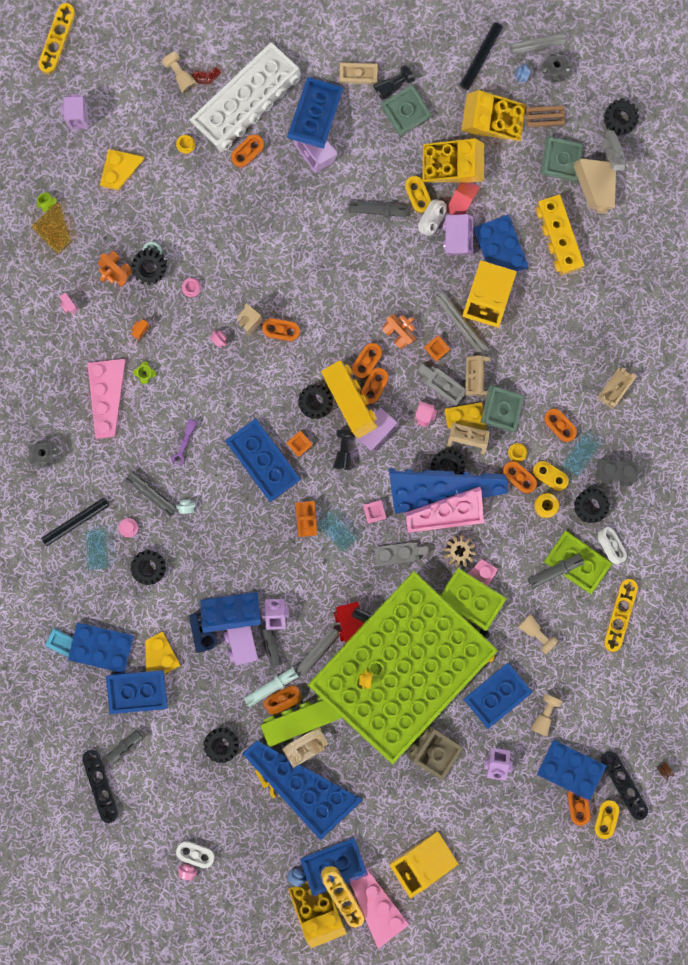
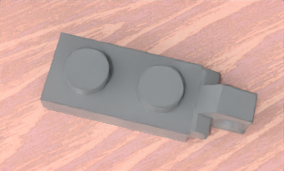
(613, 151)
(442, 384)
(399, 553)

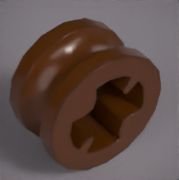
(665, 771)

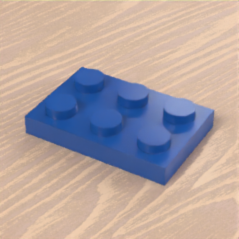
(500, 244)
(230, 612)
(100, 647)
(136, 691)
(497, 695)
(571, 770)
(342, 856)

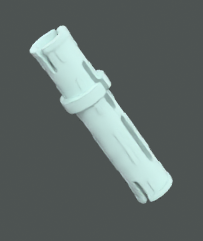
(272, 686)

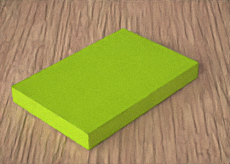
(586, 575)
(472, 599)

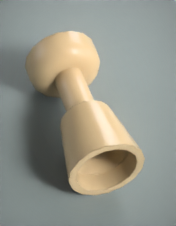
(183, 78)
(532, 628)
(543, 722)

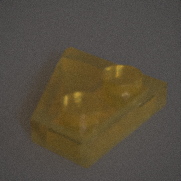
(53, 229)

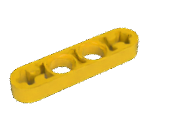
(55, 38)
(623, 616)
(340, 898)

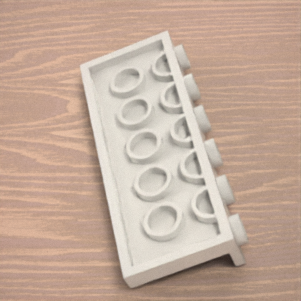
(246, 97)

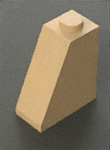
(597, 183)

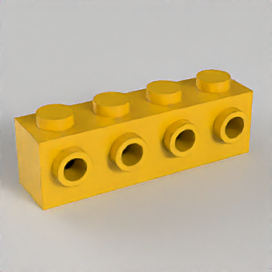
(560, 235)
(349, 399)

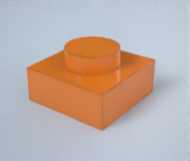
(139, 329)
(436, 348)
(299, 444)

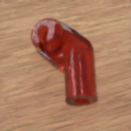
(206, 78)

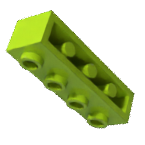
(298, 722)

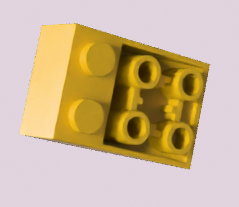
(493, 116)
(454, 161)
(489, 294)
(423, 864)
(317, 915)

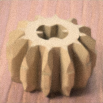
(453, 547)

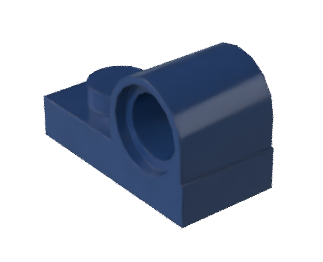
(196, 626)

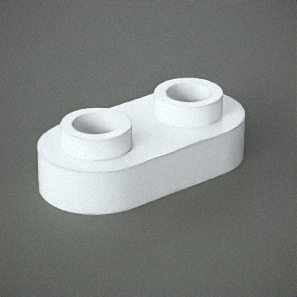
(432, 217)
(612, 545)
(195, 854)

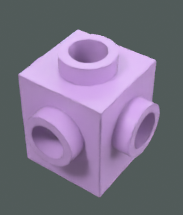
(274, 610)
(498, 768)

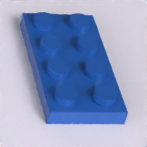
(315, 112)
(262, 460)

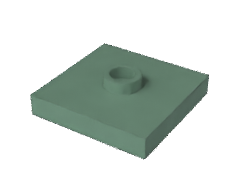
(406, 110)
(560, 158)
(502, 409)

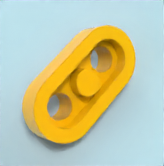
(417, 195)
(550, 476)
(607, 819)

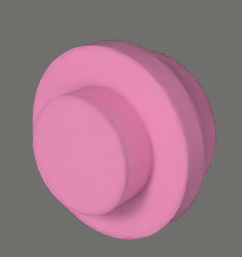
(191, 287)
(219, 338)
(128, 527)
(187, 871)

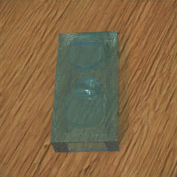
(580, 455)
(336, 531)
(96, 550)

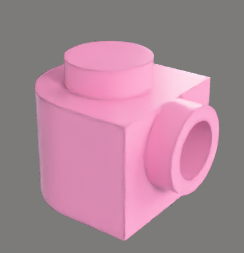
(425, 413)

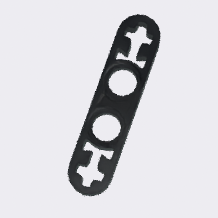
(626, 784)
(103, 785)

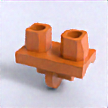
(111, 271)
(406, 336)
(306, 519)

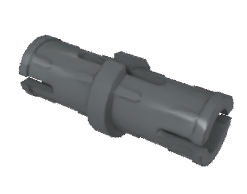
(271, 647)
(124, 746)

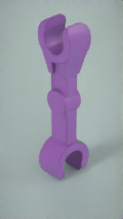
(189, 429)

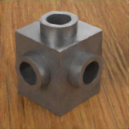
(552, 73)
(36, 451)

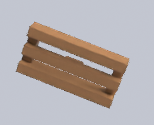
(561, 115)

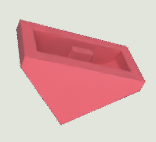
(462, 198)

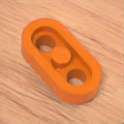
(247, 151)
(281, 329)
(366, 360)
(374, 386)
(560, 425)
(519, 477)
(282, 700)
(576, 806)

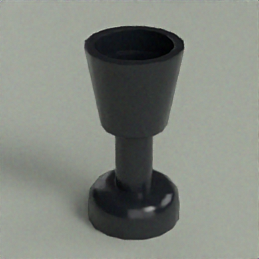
(388, 85)
(343, 457)

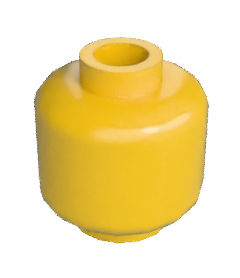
(553, 504)

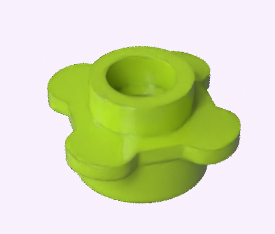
(45, 201)
(149, 372)

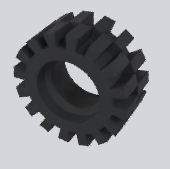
(629, 109)
(143, 275)
(318, 390)
(449, 455)
(601, 499)
(136, 567)
(209, 745)

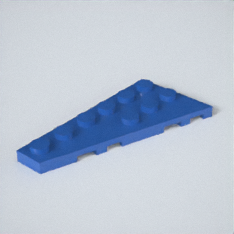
(419, 489)
(310, 796)

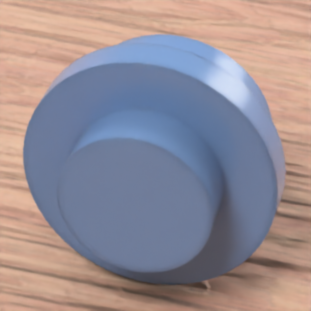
(522, 73)
(296, 877)

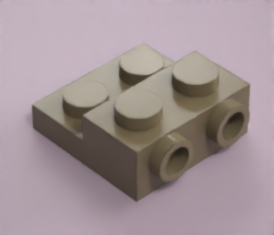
(434, 752)

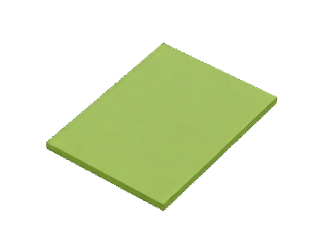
(418, 663)

